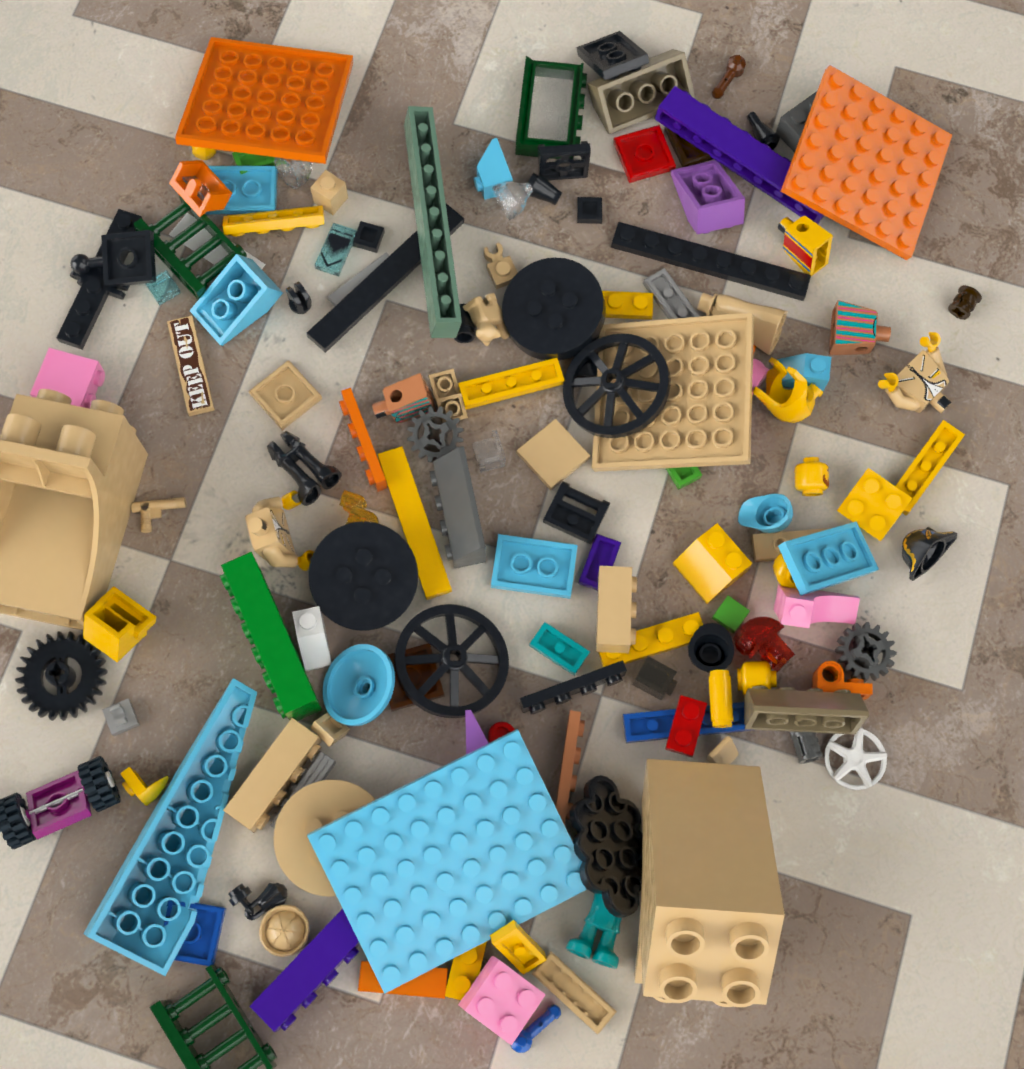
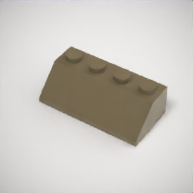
(638, 93)
(804, 710)

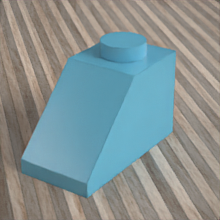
(491, 170)
(811, 366)

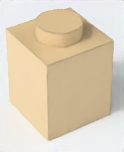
(329, 192)

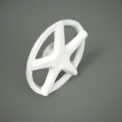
(856, 759)

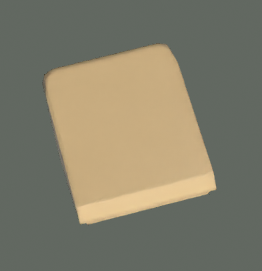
(724, 752)

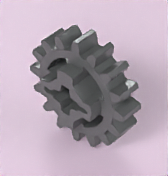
(425, 441)
(863, 641)

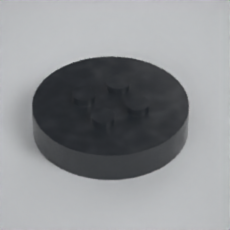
(553, 308)
(363, 576)

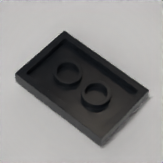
(613, 55)

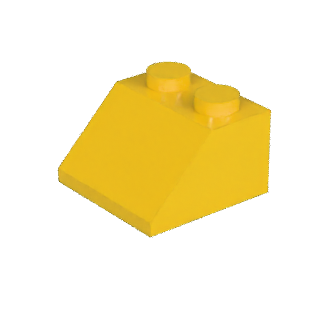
(712, 563)

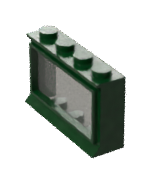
(549, 106)

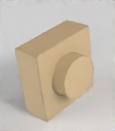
(329, 729)

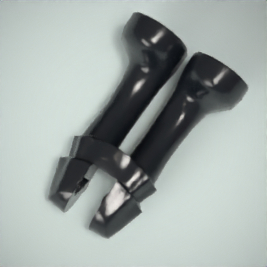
(308, 488)

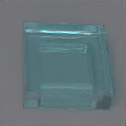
(163, 288)

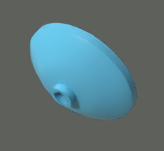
(348, 683)

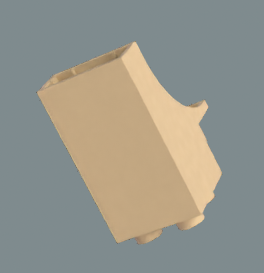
(63, 504)
(707, 885)

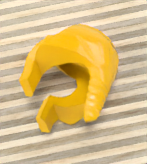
(786, 404)

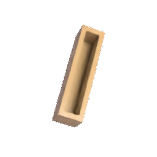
(273, 775)

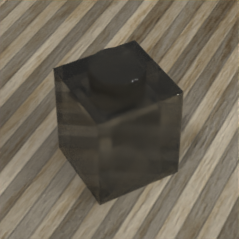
(655, 678)

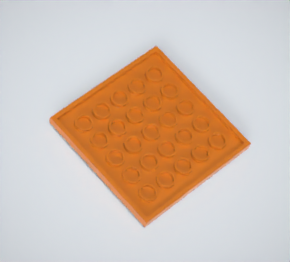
(265, 100)
(867, 163)

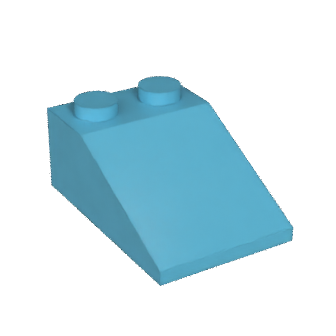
(235, 299)

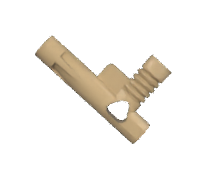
(155, 510)

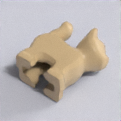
(485, 316)

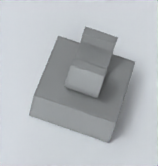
(121, 717)

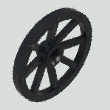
(616, 389)
(448, 666)

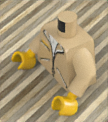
(920, 380)
(271, 533)

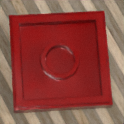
(644, 153)

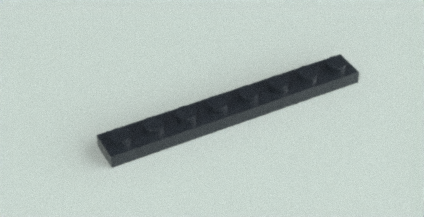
(711, 261)

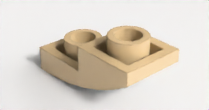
(447, 393)

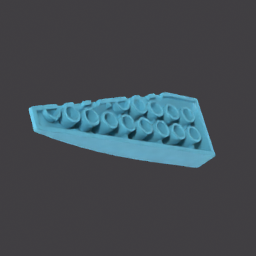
(176, 844)

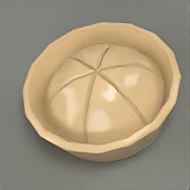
(284, 930)

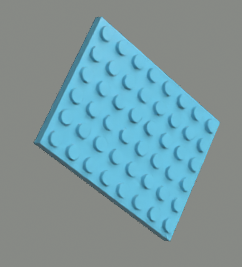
(449, 860)

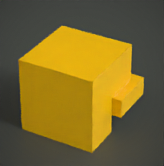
(116, 624)

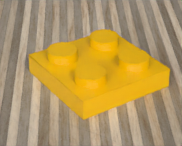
(874, 504)

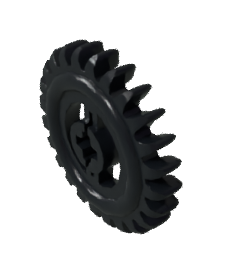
(64, 701)

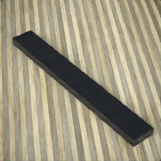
(373, 289)

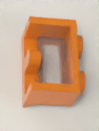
(200, 187)

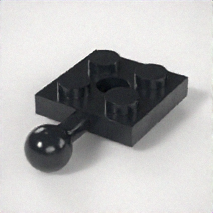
(114, 249)

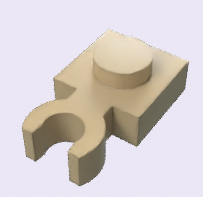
(500, 269)

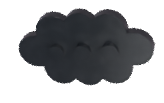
(609, 845)

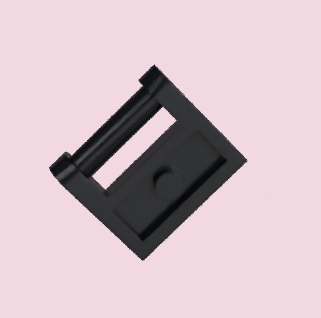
(573, 519)

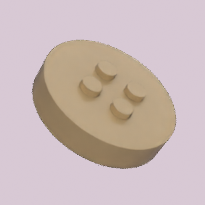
(303, 813)

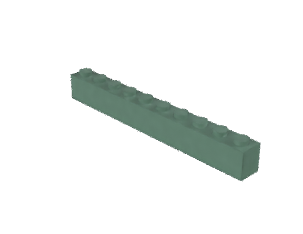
(432, 223)

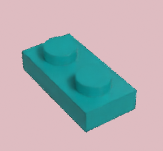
(559, 648)

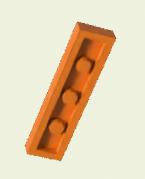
(365, 450)

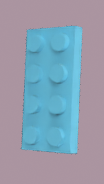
(828, 558)

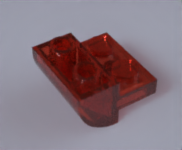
(762, 637)

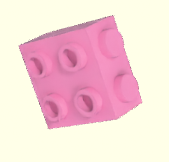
(70, 375)

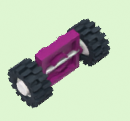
(58, 803)

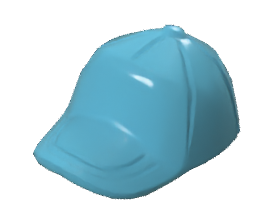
(766, 513)

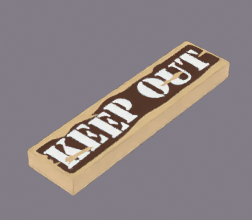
(190, 366)

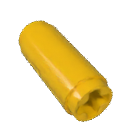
(720, 699)

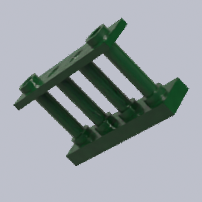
(181, 267)
(183, 1039)

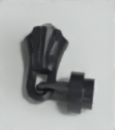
(273, 895)

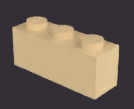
(615, 609)

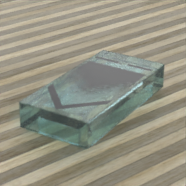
(335, 249)

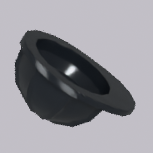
(711, 648)

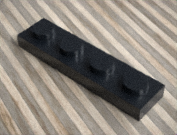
(562, 692)

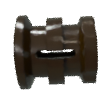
(964, 302)

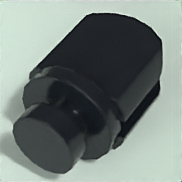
(300, 301)

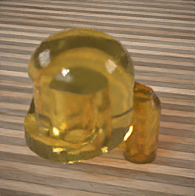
(355, 506)

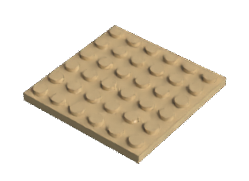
(707, 400)

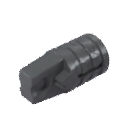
(806, 746)

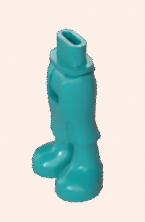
(602, 920)

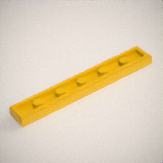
(414, 522)

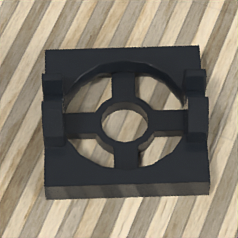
(576, 169)

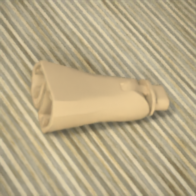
(767, 320)

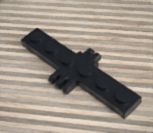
(93, 293)

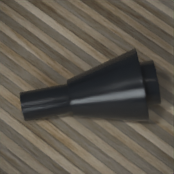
(763, 132)

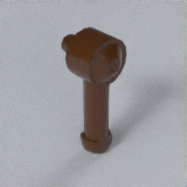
(734, 68)

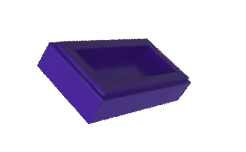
(602, 553)

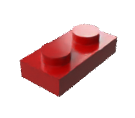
(686, 726)

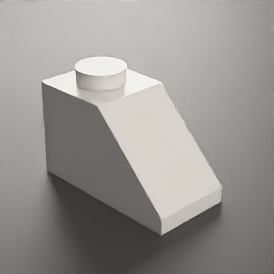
(312, 638)

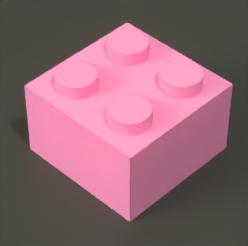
(501, 1000)

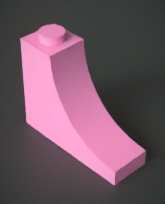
(814, 607)

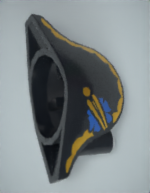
(924, 548)

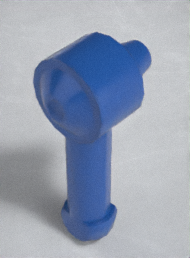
(524, 1039)

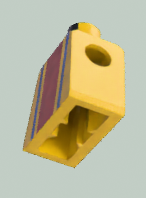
(806, 243)

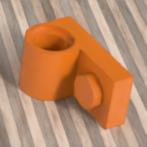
(854, 685)

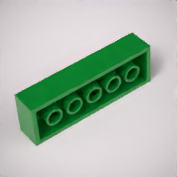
(269, 634)

